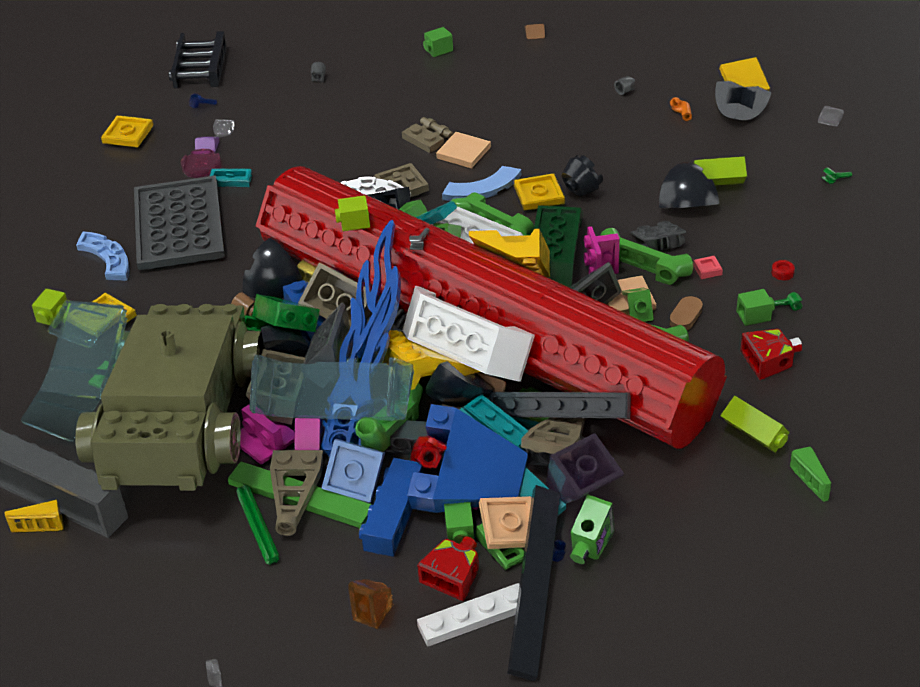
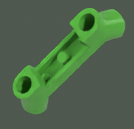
(476, 204)
(665, 266)
(377, 433)

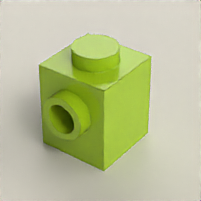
(352, 213)
(48, 305)

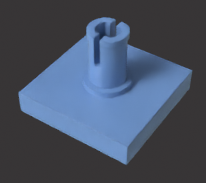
(353, 470)

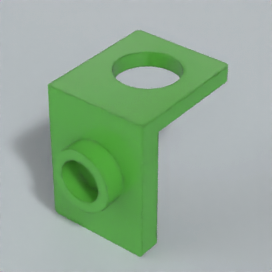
(639, 303)

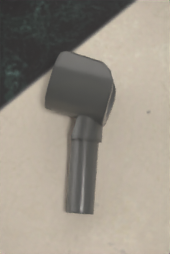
(417, 242)

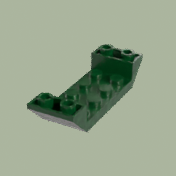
(560, 231)

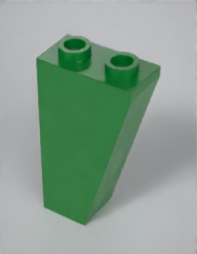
(285, 313)

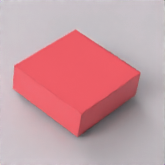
(707, 267)

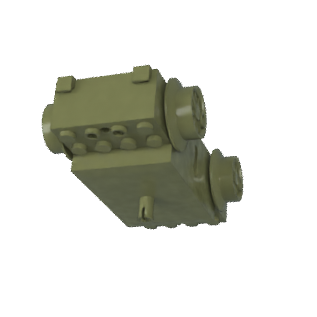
(170, 398)

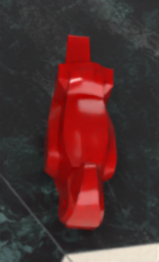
(427, 451)

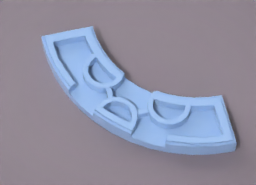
(487, 187)
(110, 251)

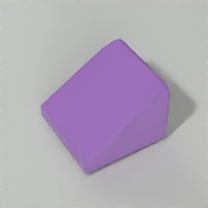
(206, 143)

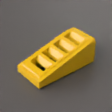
(42, 517)

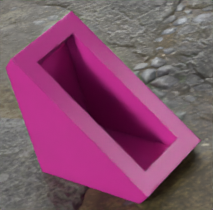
(309, 433)

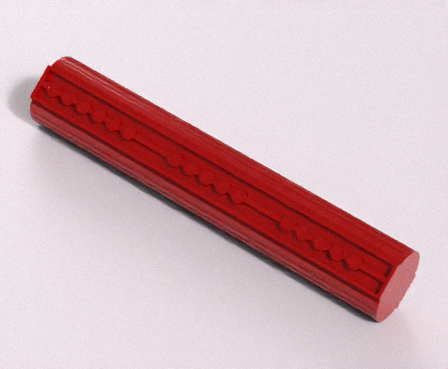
(576, 338)

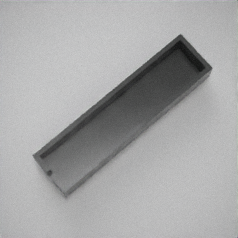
(48, 477)

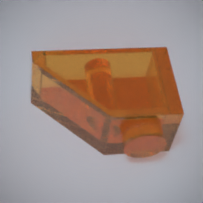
(369, 601)

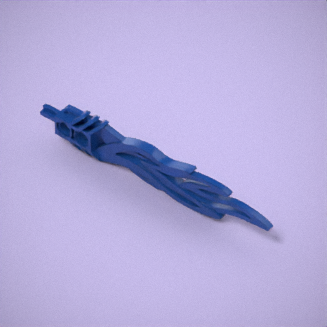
(369, 337)

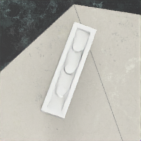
(469, 615)

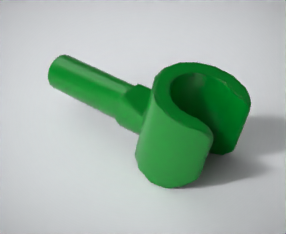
(832, 176)
(792, 299)

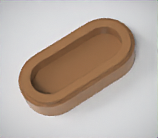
(686, 312)

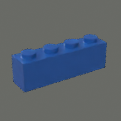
(391, 509)

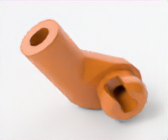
(681, 107)

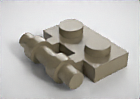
(424, 137)

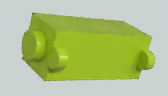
(724, 170)
(755, 424)

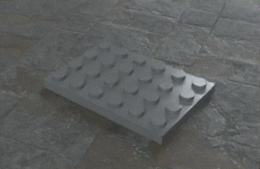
(178, 223)

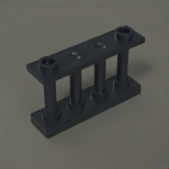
(213, 64)

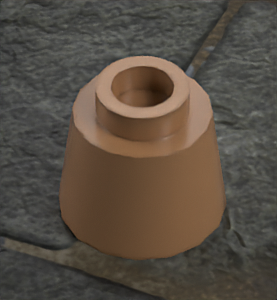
(242, 299)

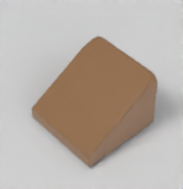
(535, 31)

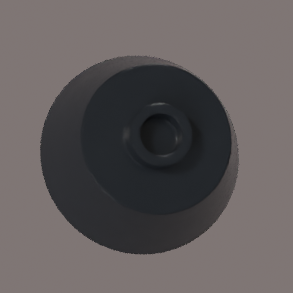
(580, 176)

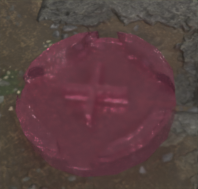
(200, 163)

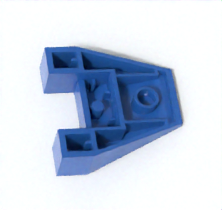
(473, 465)

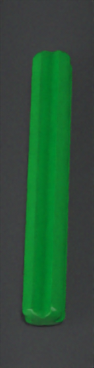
(257, 525)

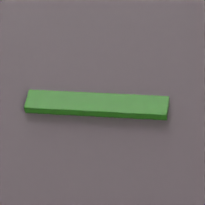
(321, 502)

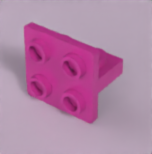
(601, 250)
(263, 436)

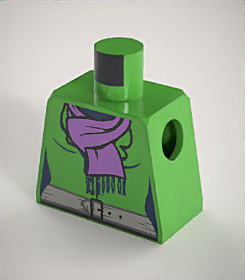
(592, 529)

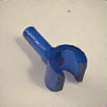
(196, 99)
(558, 551)

